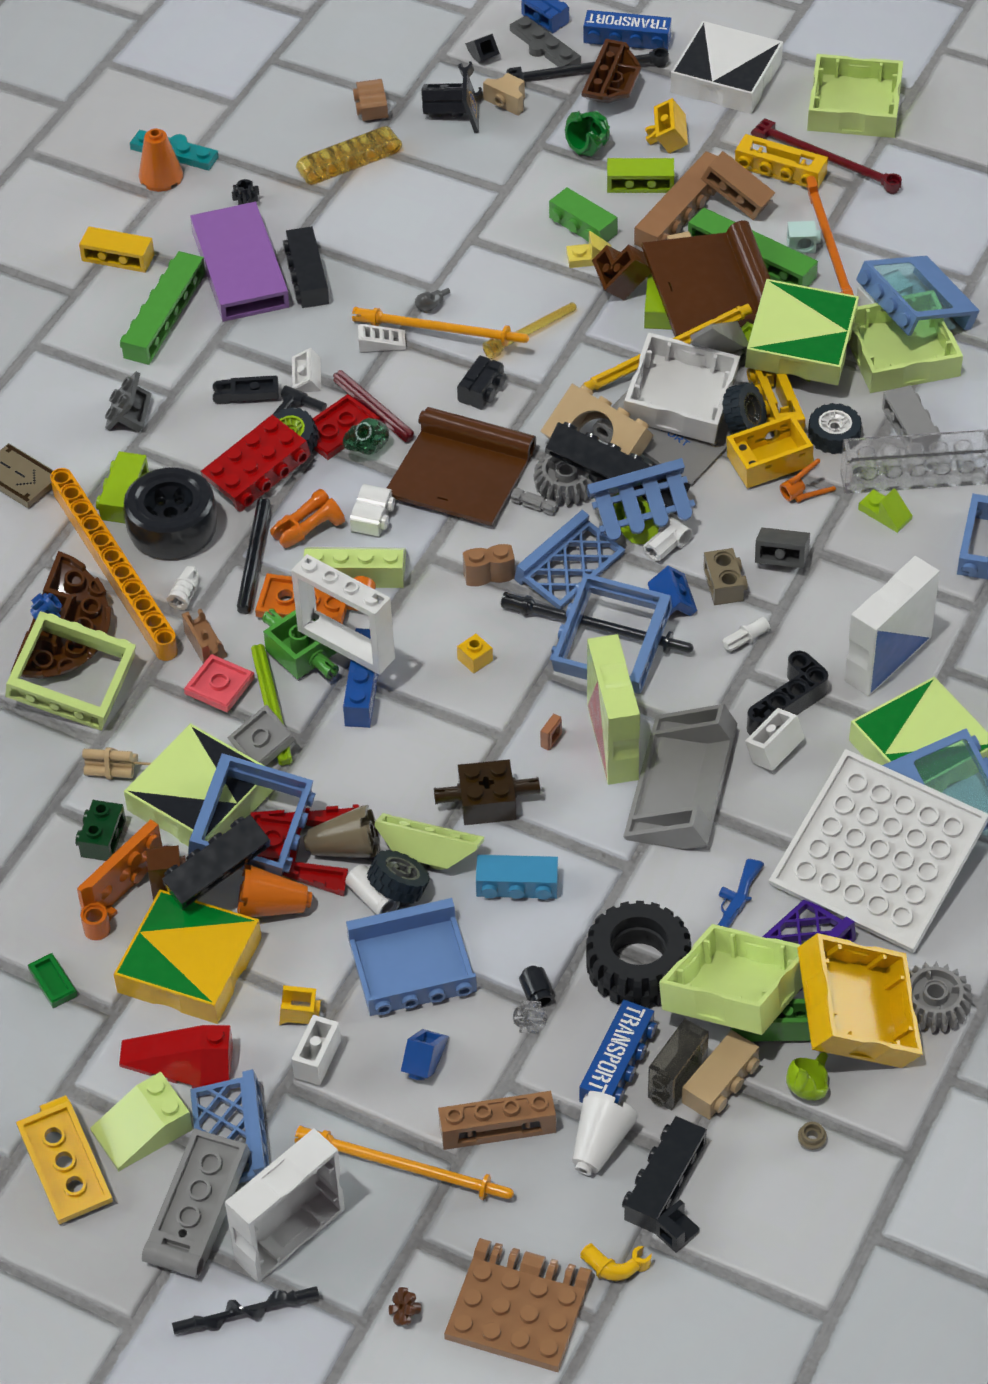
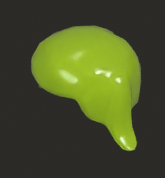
(808, 1077)

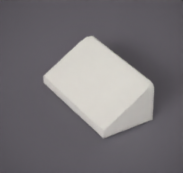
(306, 371)

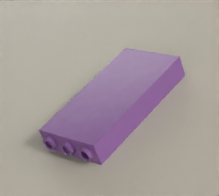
(239, 261)

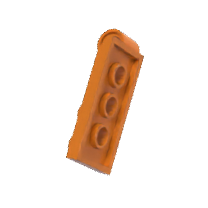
(114, 879)

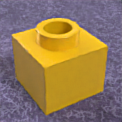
(474, 653)

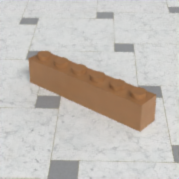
(677, 204)

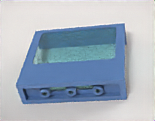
(915, 291)
(951, 768)

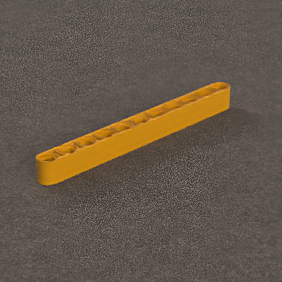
(114, 565)

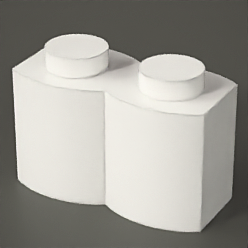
(371, 510)

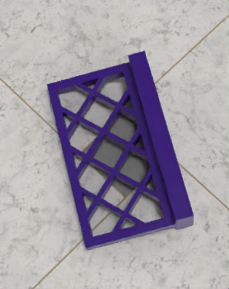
(843, 928)

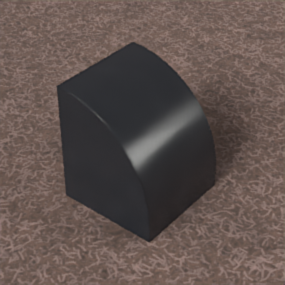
(483, 48)

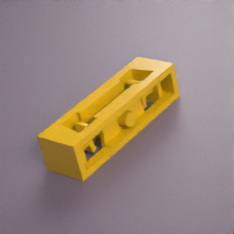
(780, 161)
(764, 381)

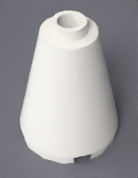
(600, 1130)

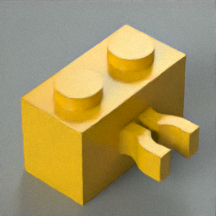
(669, 126)

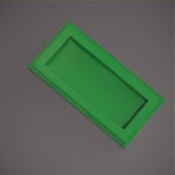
(52, 980)

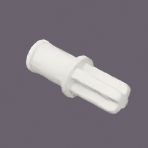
(746, 634)

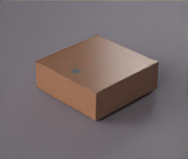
(551, 732)

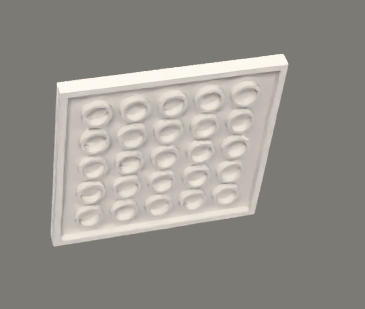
(879, 850)

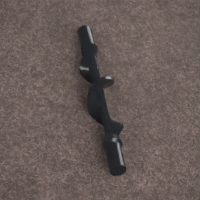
(256, 1310)

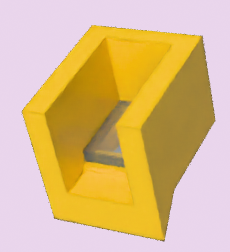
(298, 1005)

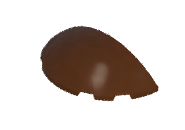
(82, 602)

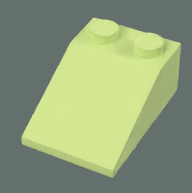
(142, 1122)

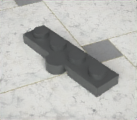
(543, 42)

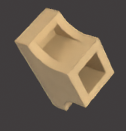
(505, 93)

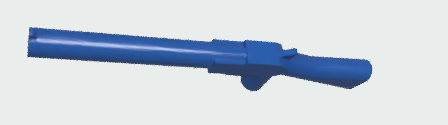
(739, 898)

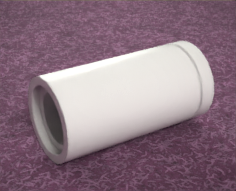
(361, 886)

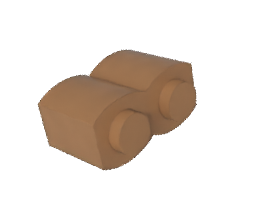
(371, 99)
(489, 565)

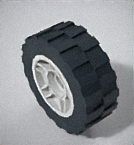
(831, 425)

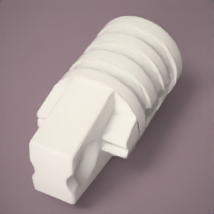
(184, 588)

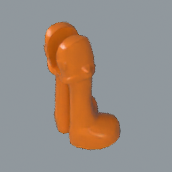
(290, 531)

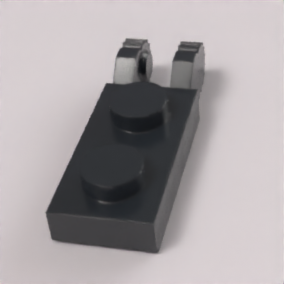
(246, 389)

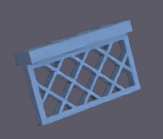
(551, 551)
(252, 1117)

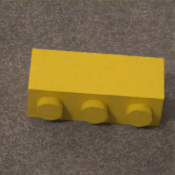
(116, 249)

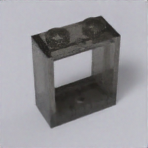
(677, 1063)

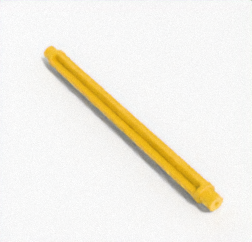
(632, 364)

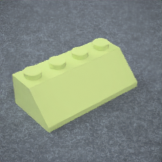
(380, 564)

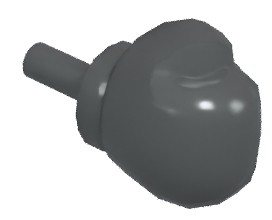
(428, 301)

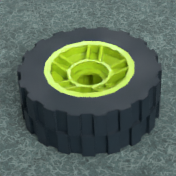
(301, 423)

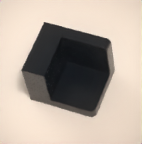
(675, 1227)

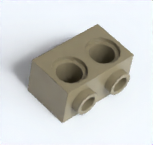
(724, 576)

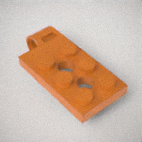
(278, 586)

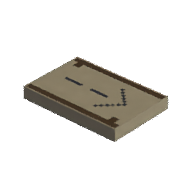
(23, 476)

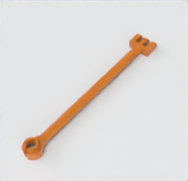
(827, 234)

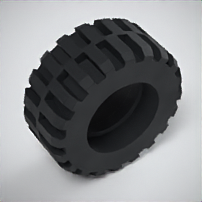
(627, 926)

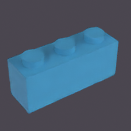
(517, 876)

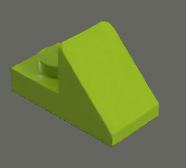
(887, 509)

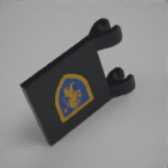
(469, 97)

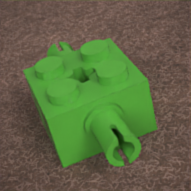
(294, 649)

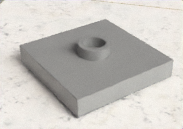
(262, 736)

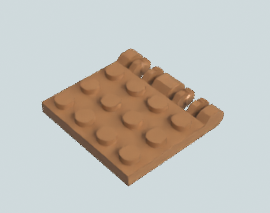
(517, 1310)

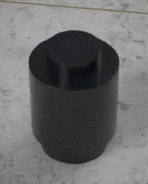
(536, 985)

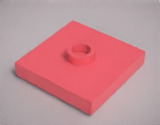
(219, 683)

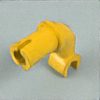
(613, 1271)

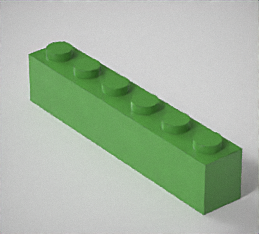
(781, 261)
(162, 307)

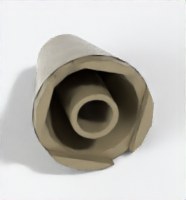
(345, 835)

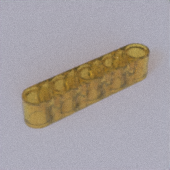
(348, 155)

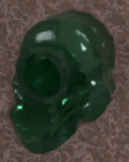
(366, 436)

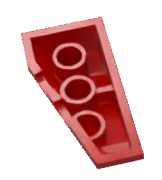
(185, 1055)

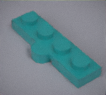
(186, 152)

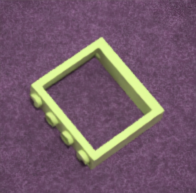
(60, 703)

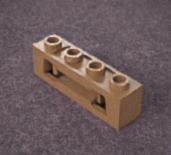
(497, 1119)

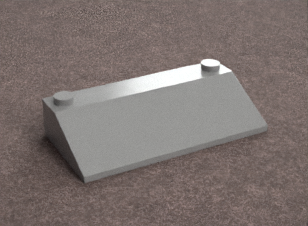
(682, 778)

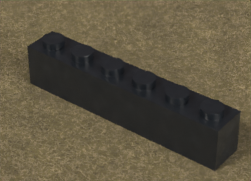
(597, 458)

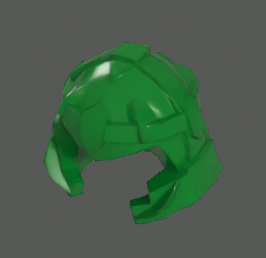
(586, 132)

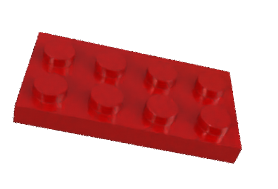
(257, 462)

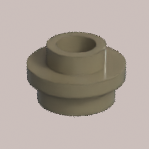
(812, 1129)

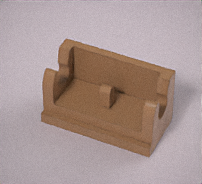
(202, 636)

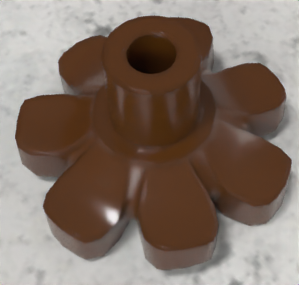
(404, 1306)

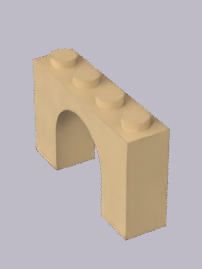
(580, 407)

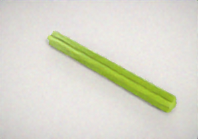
(268, 692)

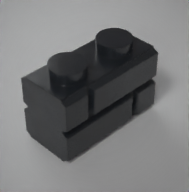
(443, 99)
(481, 382)

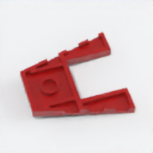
(276, 827)

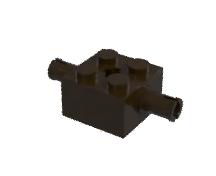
(487, 792)

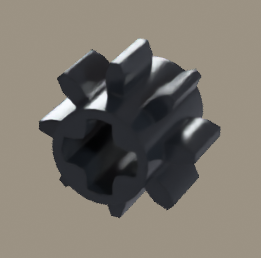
(245, 192)

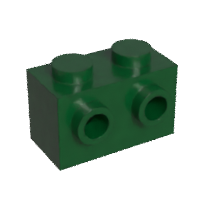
(101, 830)

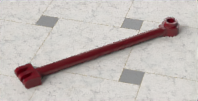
(766, 128)

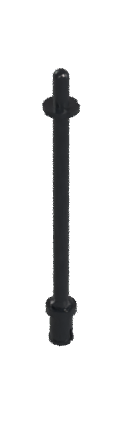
(527, 605)

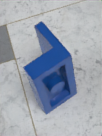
(674, 583)

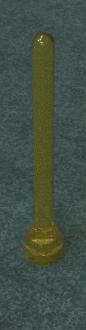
(493, 347)

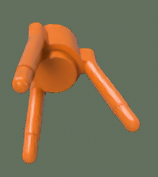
(795, 486)

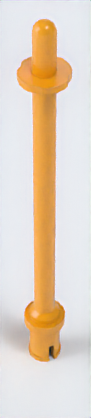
(377, 317)
(483, 1186)

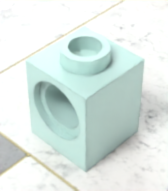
(803, 236)

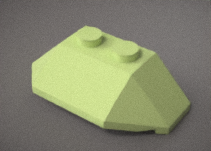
(426, 842)

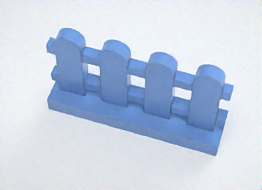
(628, 496)

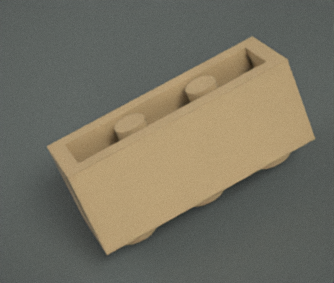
(721, 1075)

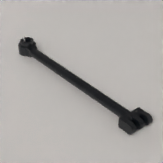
(658, 57)

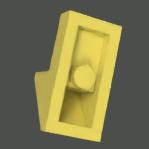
(584, 254)

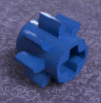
(46, 604)

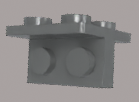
(128, 404)

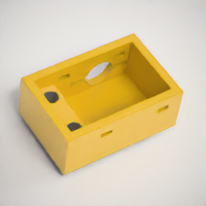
(767, 459)

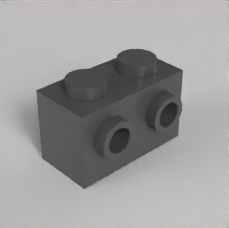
(782, 547)

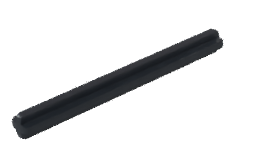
(253, 555)

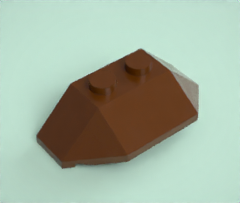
(612, 73)

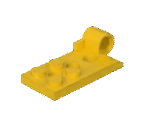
(61, 1118)

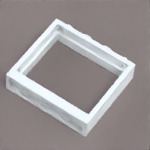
(370, 653)

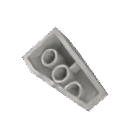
(722, 337)

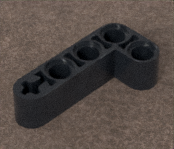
(805, 687)

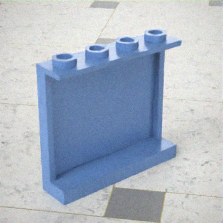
(410, 957)

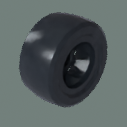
(176, 528)

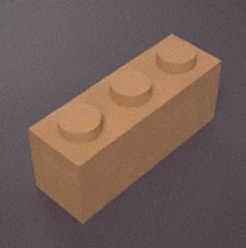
(738, 185)

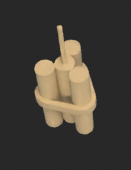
(110, 763)

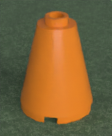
(158, 162)
(270, 894)

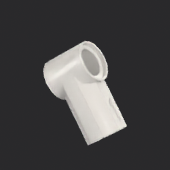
(667, 539)

